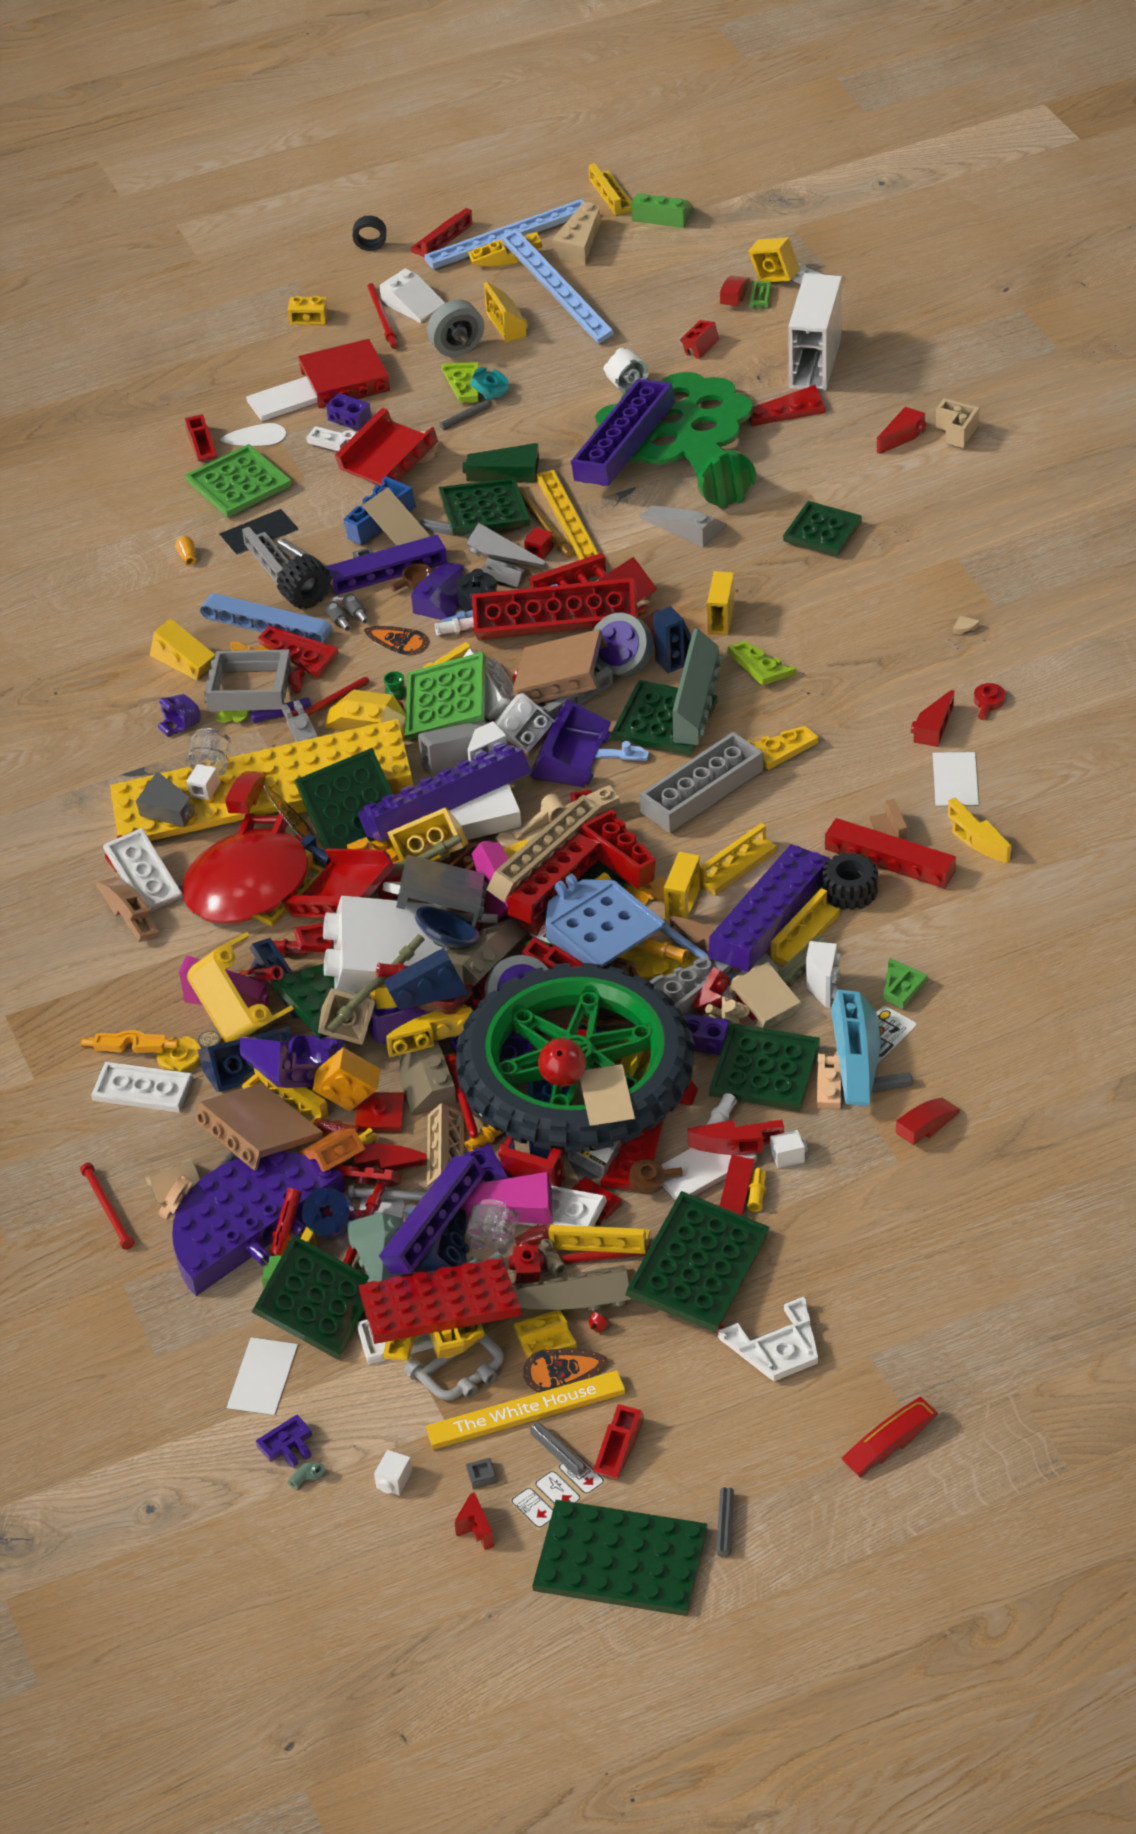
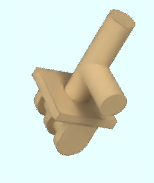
(730, 1011)

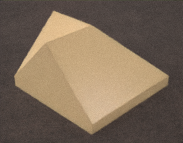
(356, 1027)

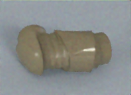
(552, 1261)

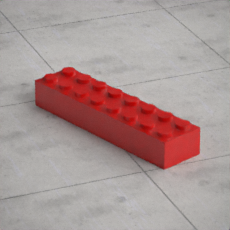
(551, 608)

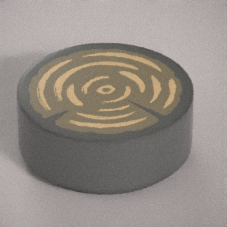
(208, 1039)

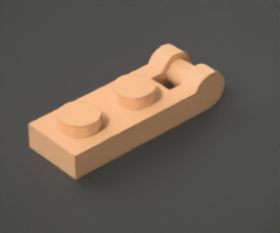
(828, 1083)

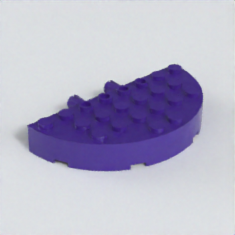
(235, 1212)

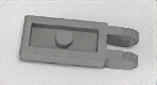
(299, 725)

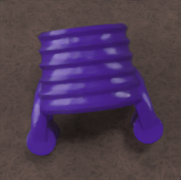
(179, 711)

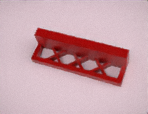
(444, 233)

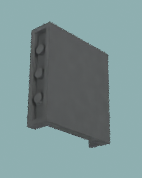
(443, 886)

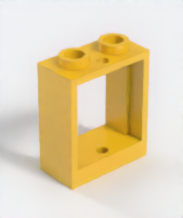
(682, 885)

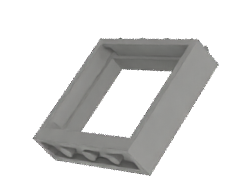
(248, 661)

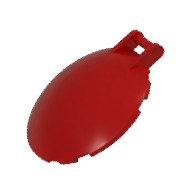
(245, 872)

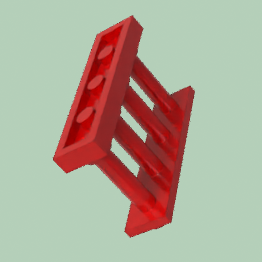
(572, 572)

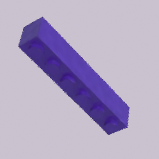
(385, 564)
(432, 1215)

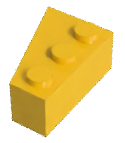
(180, 650)

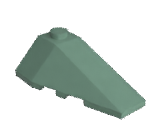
(369, 1238)

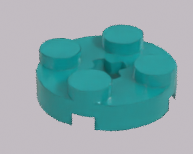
(489, 383)

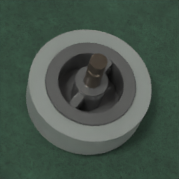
(455, 328)

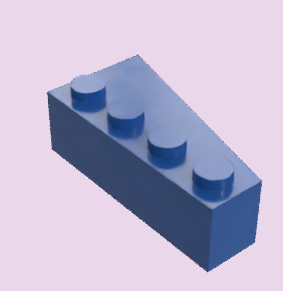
(361, 526)

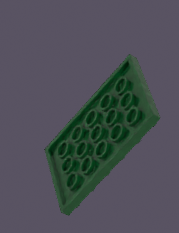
(698, 1261)
(620, 1557)

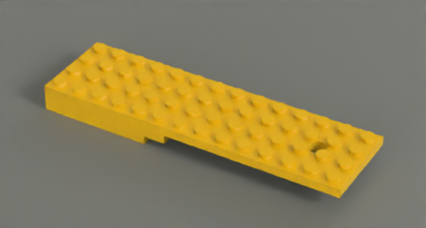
(282, 767)

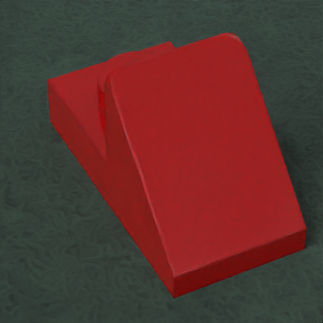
(712, 991)
(472, 1519)

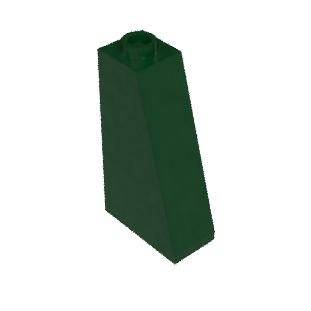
(511, 462)

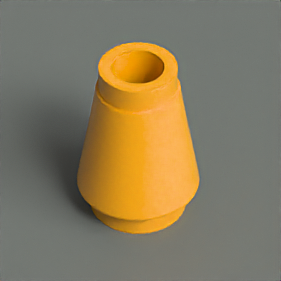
(186, 549)

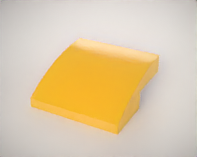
(544, 1333)

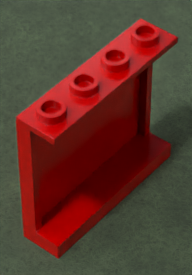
(345, 369)
(348, 874)

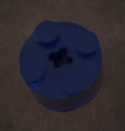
(314, 1212)

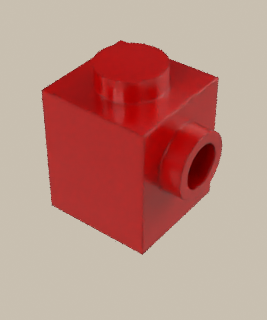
(539, 542)

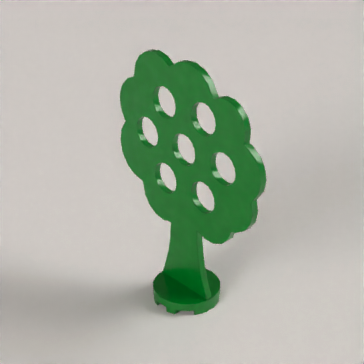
(720, 473)

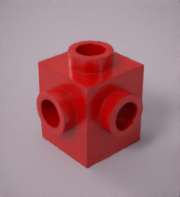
(526, 1263)

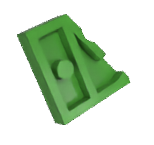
(902, 983)

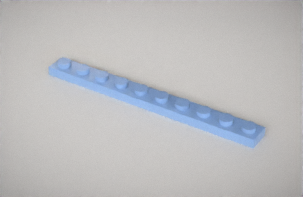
(530, 225)
(557, 286)

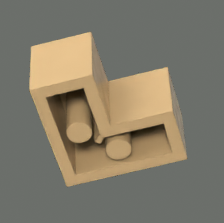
(957, 420)

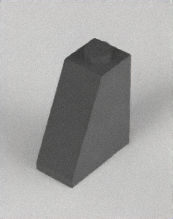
(165, 802)

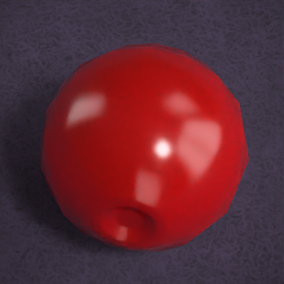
(562, 1062)

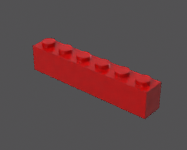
(891, 852)

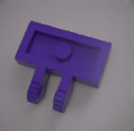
(284, 1438)

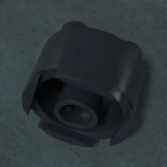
(473, 583)

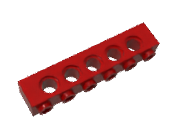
(533, 895)

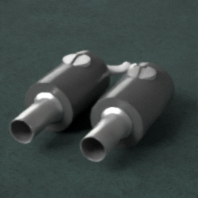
(339, 617)

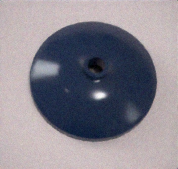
(446, 928)

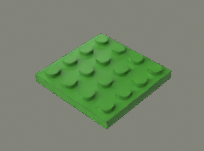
(238, 480)
(445, 695)

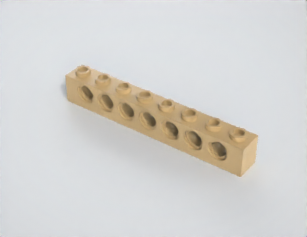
(541, 848)

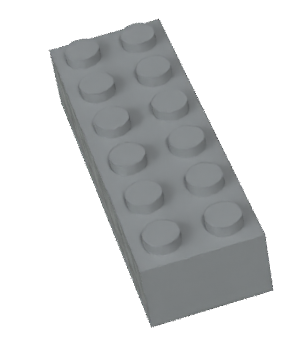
(701, 782)

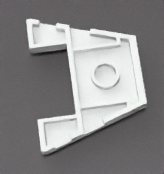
(780, 1351)

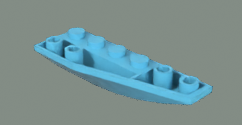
(857, 1045)

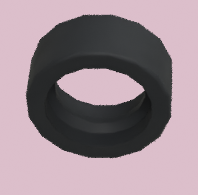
(369, 244)

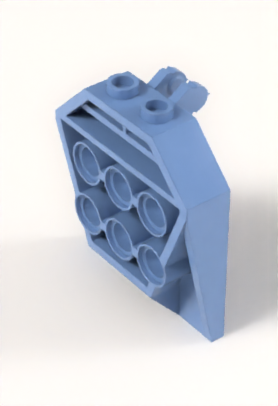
(597, 920)

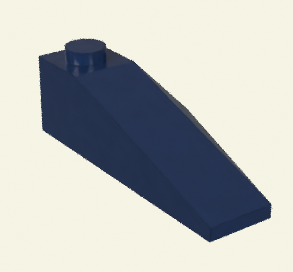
(225, 1065)
(449, 1248)

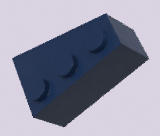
(670, 639)
(426, 981)

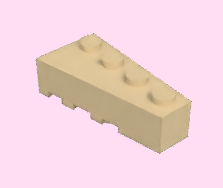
(578, 234)

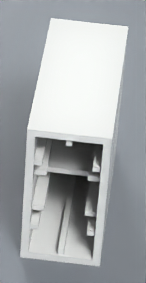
(815, 331)
(370, 933)

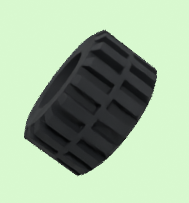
(304, 581)
(850, 881)

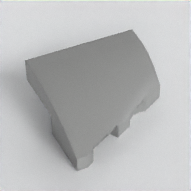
(504, 571)

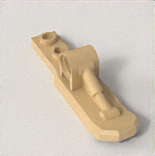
(550, 809)

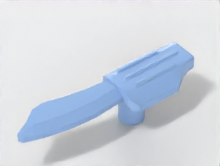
(628, 752)

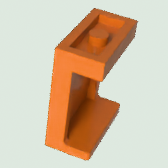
(334, 1148)

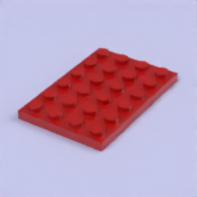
(439, 1300)

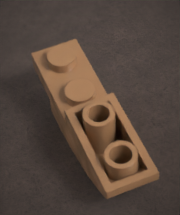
(130, 905)
(695, 933)

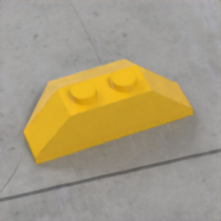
(364, 709)
(456, 1340)

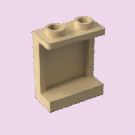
(765, 995)

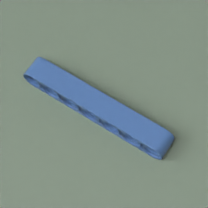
(258, 617)

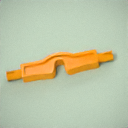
(141, 1042)

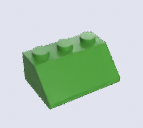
(661, 210)

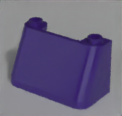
(571, 746)
(293, 1066)

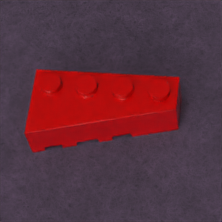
(620, 849)

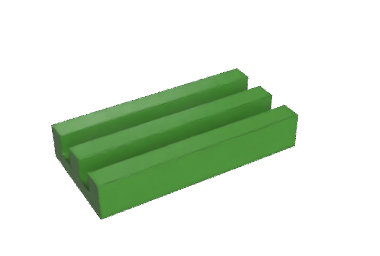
(760, 302)

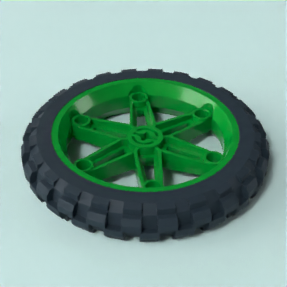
(588, 989)

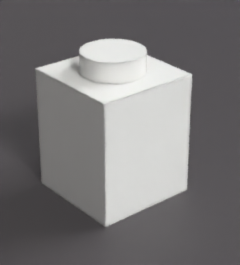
(203, 782)
(788, 1149)
(393, 1472)

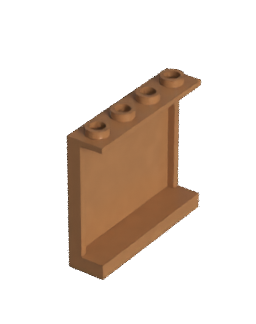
(559, 667)
(255, 1123)

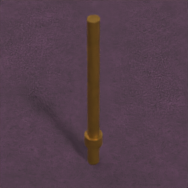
(559, 542)

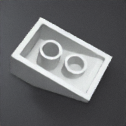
(410, 296)

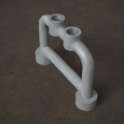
(467, 1386)

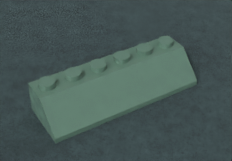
(696, 689)

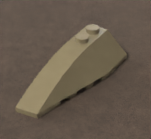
(492, 946)
(426, 1080)
(580, 1290)

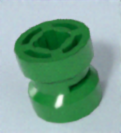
(394, 684)

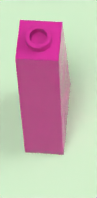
(487, 860)
(250, 990)
(526, 1194)

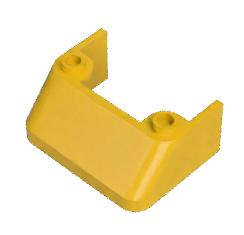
(222, 998)

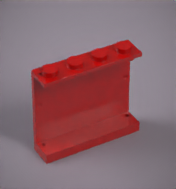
(384, 449)

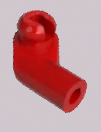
(295, 680)

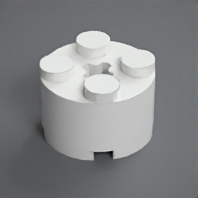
(625, 369)

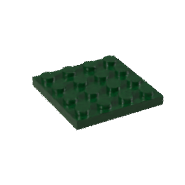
(490, 503)
(649, 718)
(338, 794)
(306, 993)
(765, 1066)
(313, 1297)

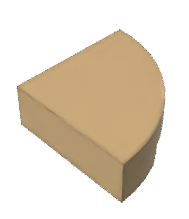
(965, 624)

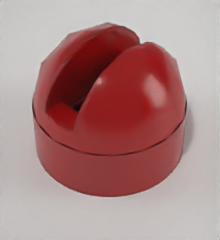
(601, 1322)

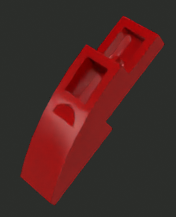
(729, 1139)

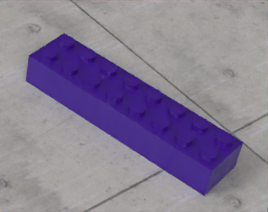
(622, 432)
(447, 790)
(767, 908)

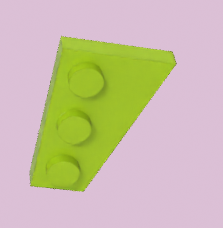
(459, 378)
(758, 665)

